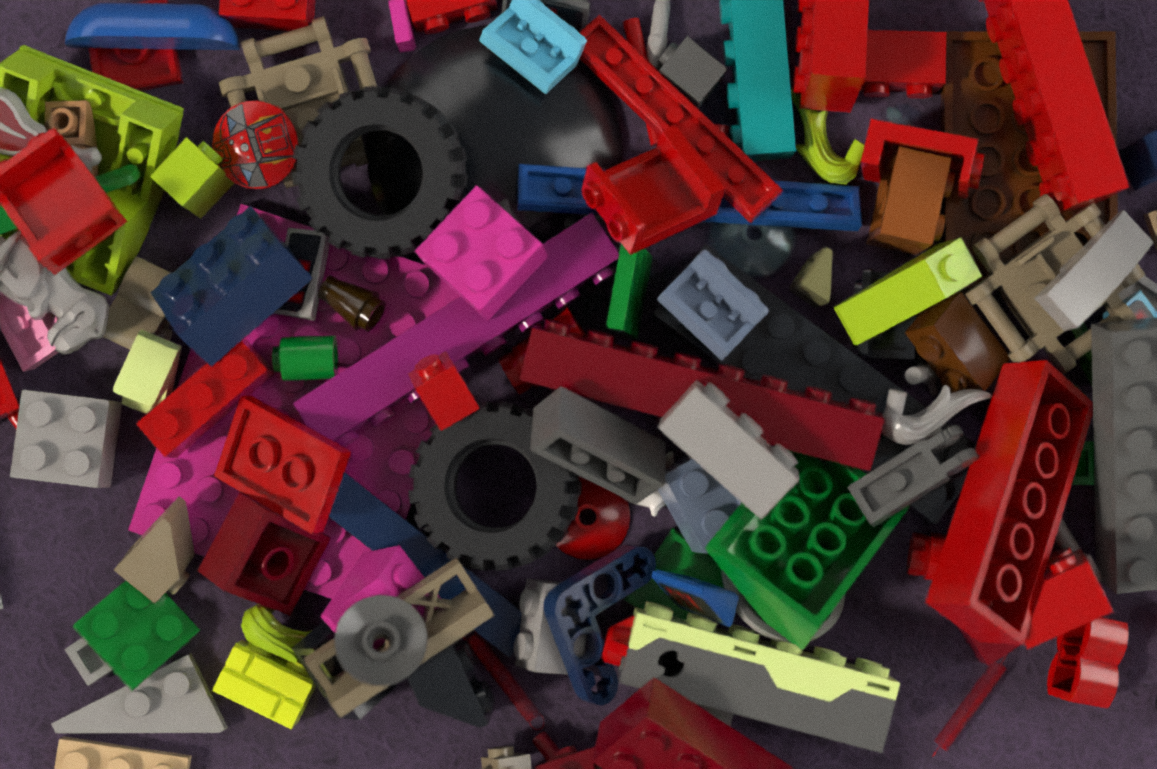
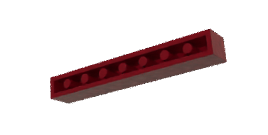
(653, 384)

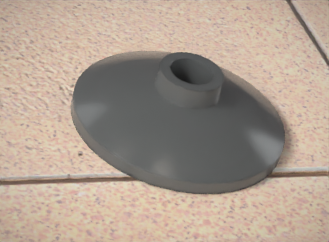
(375, 619)

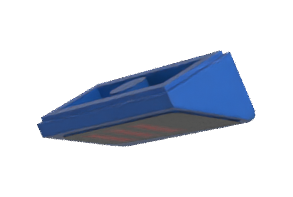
(698, 596)

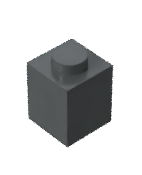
(691, 70)

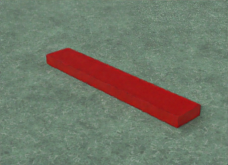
(664, 105)

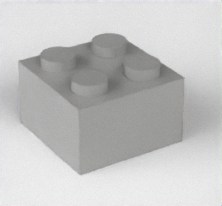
(66, 439)

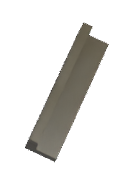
(443, 626)

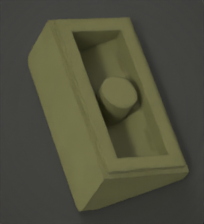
(814, 279)

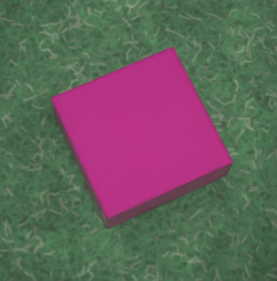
(402, 25)

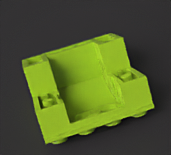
(128, 130)

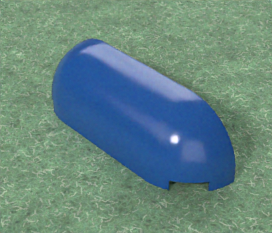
(151, 27)

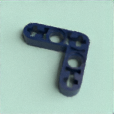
(584, 608)

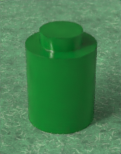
(306, 357)

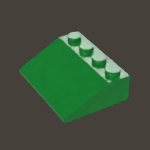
(803, 550)

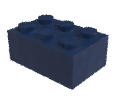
(230, 286)

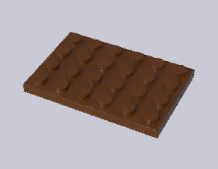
(980, 107)

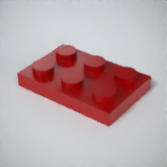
(282, 464)

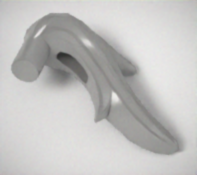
(928, 422)

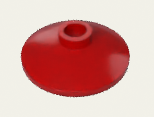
(608, 528)

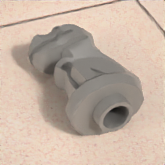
(28, 283)

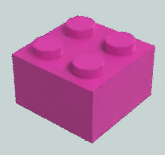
(482, 253)

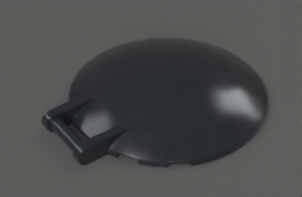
(499, 125)

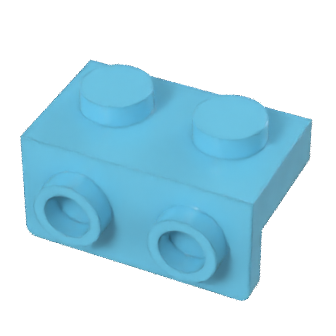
(535, 42)

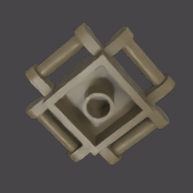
(304, 83)
(1030, 272)

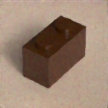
(957, 344)

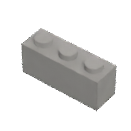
(730, 448)

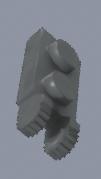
(909, 476)

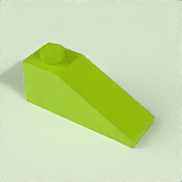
(908, 290)

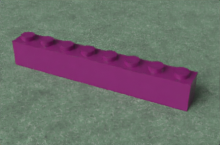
(381, 379)

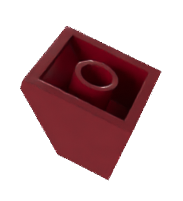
(262, 556)

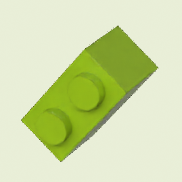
(193, 177)

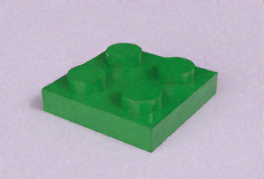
(135, 632)

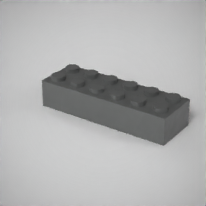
(1125, 452)

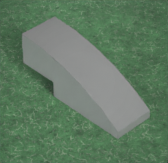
(1094, 272)

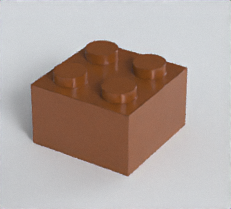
(910, 201)

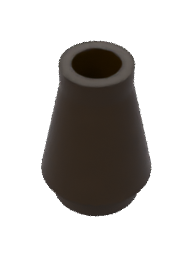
(353, 303)

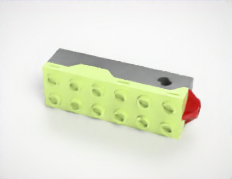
(756, 677)

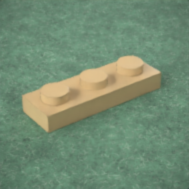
(89, 754)

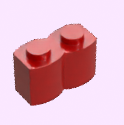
(1088, 663)

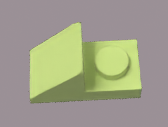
(148, 372)

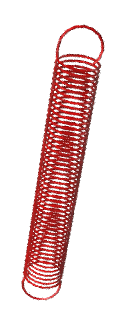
(503, 687)
(972, 709)

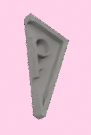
(167, 702)

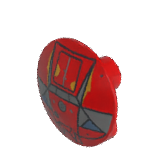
(255, 144)

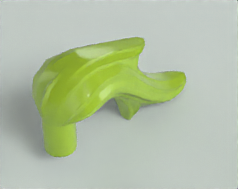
(818, 151)
(269, 634)

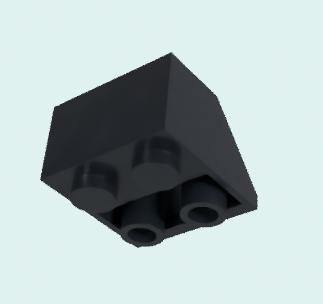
(451, 687)

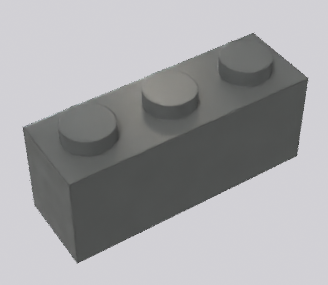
(598, 445)

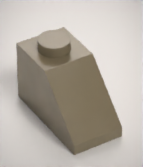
(160, 554)

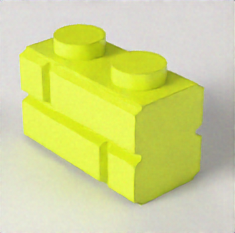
(265, 684)

